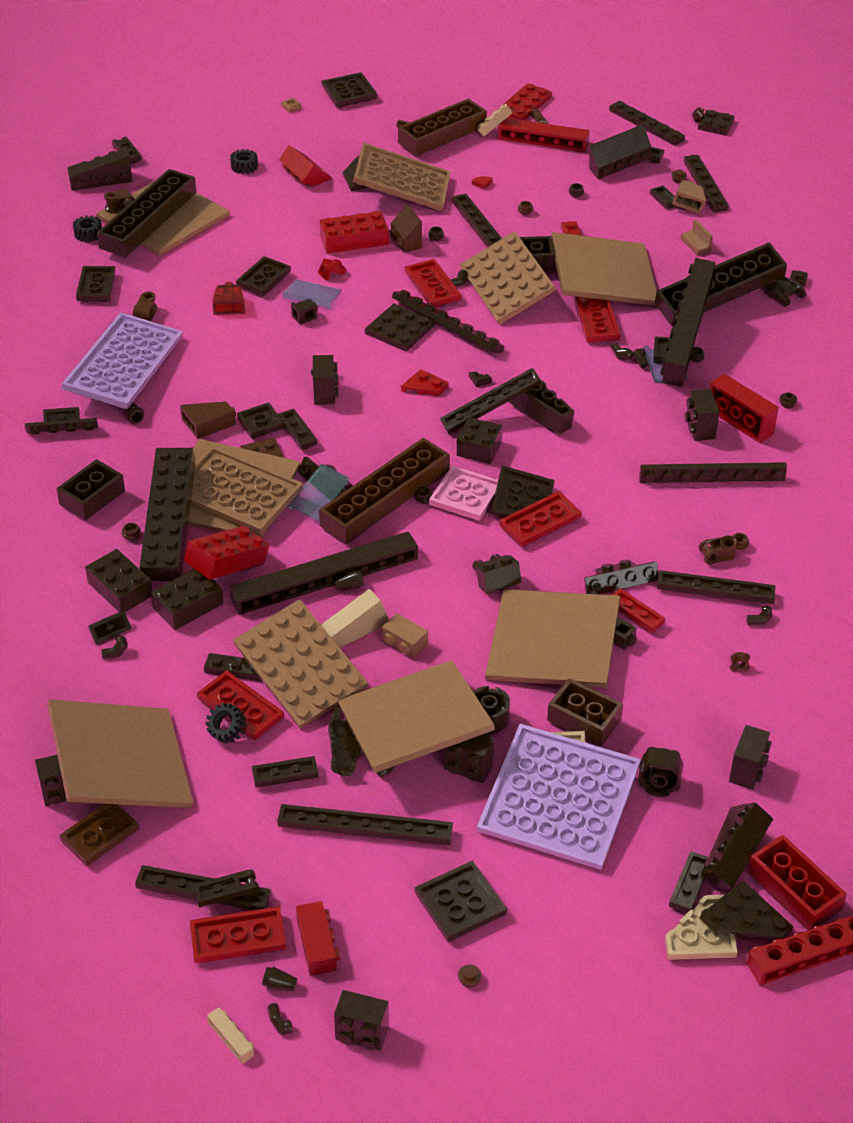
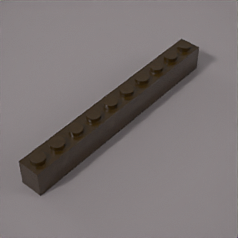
(322, 572)

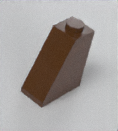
(207, 417)

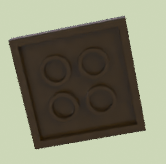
(349, 89)
(399, 327)
(460, 901)

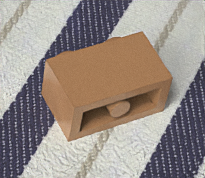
(405, 635)

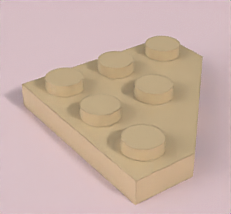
(696, 940)

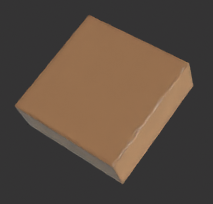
(291, 105)

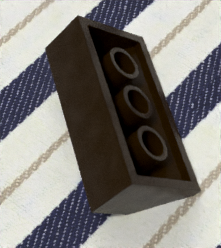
(619, 152)

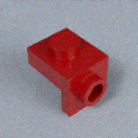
(331, 266)

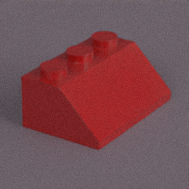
(303, 167)

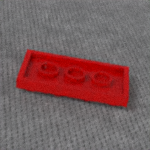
(526, 99)
(433, 283)
(597, 319)
(540, 518)
(259, 712)
(237, 934)

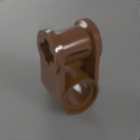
(117, 200)
(145, 306)
(719, 550)

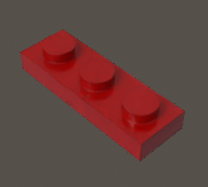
(639, 612)

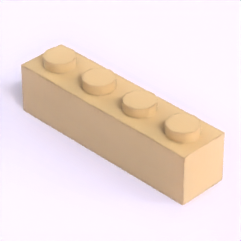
(495, 119)
(230, 1035)

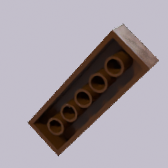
(441, 127)

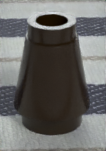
(134, 413)
(350, 581)
(278, 980)

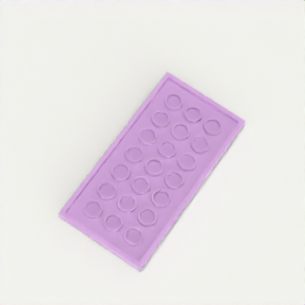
(122, 360)

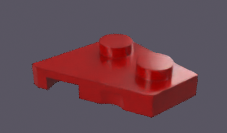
(425, 384)

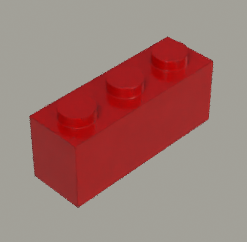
(317, 938)

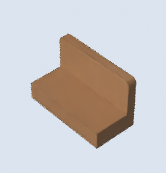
(698, 239)

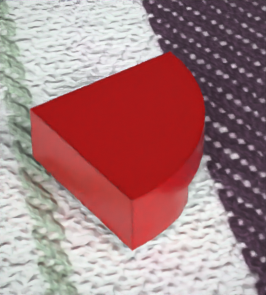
(482, 182)

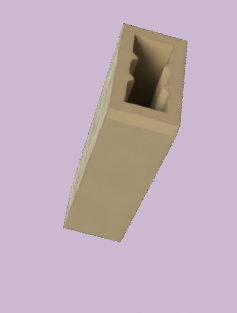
(356, 619)

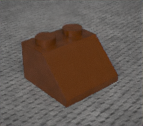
(407, 230)

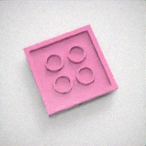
(464, 493)

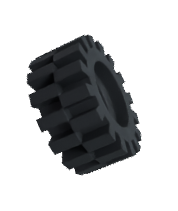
(244, 161)
(87, 228)
(217, 717)

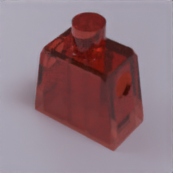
(228, 299)

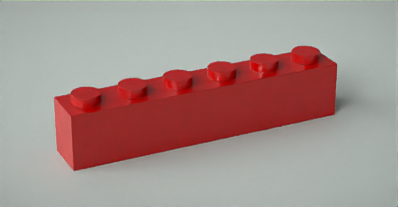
(544, 134)

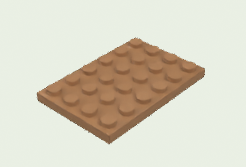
(402, 176)
(507, 277)
(241, 489)
(300, 663)

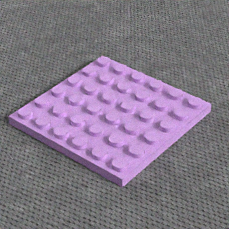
(559, 796)

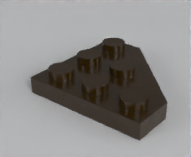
(518, 490)
(745, 914)

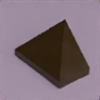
(109, 626)

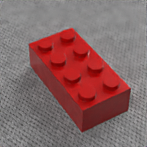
(354, 232)
(744, 408)
(226, 552)
(796, 882)

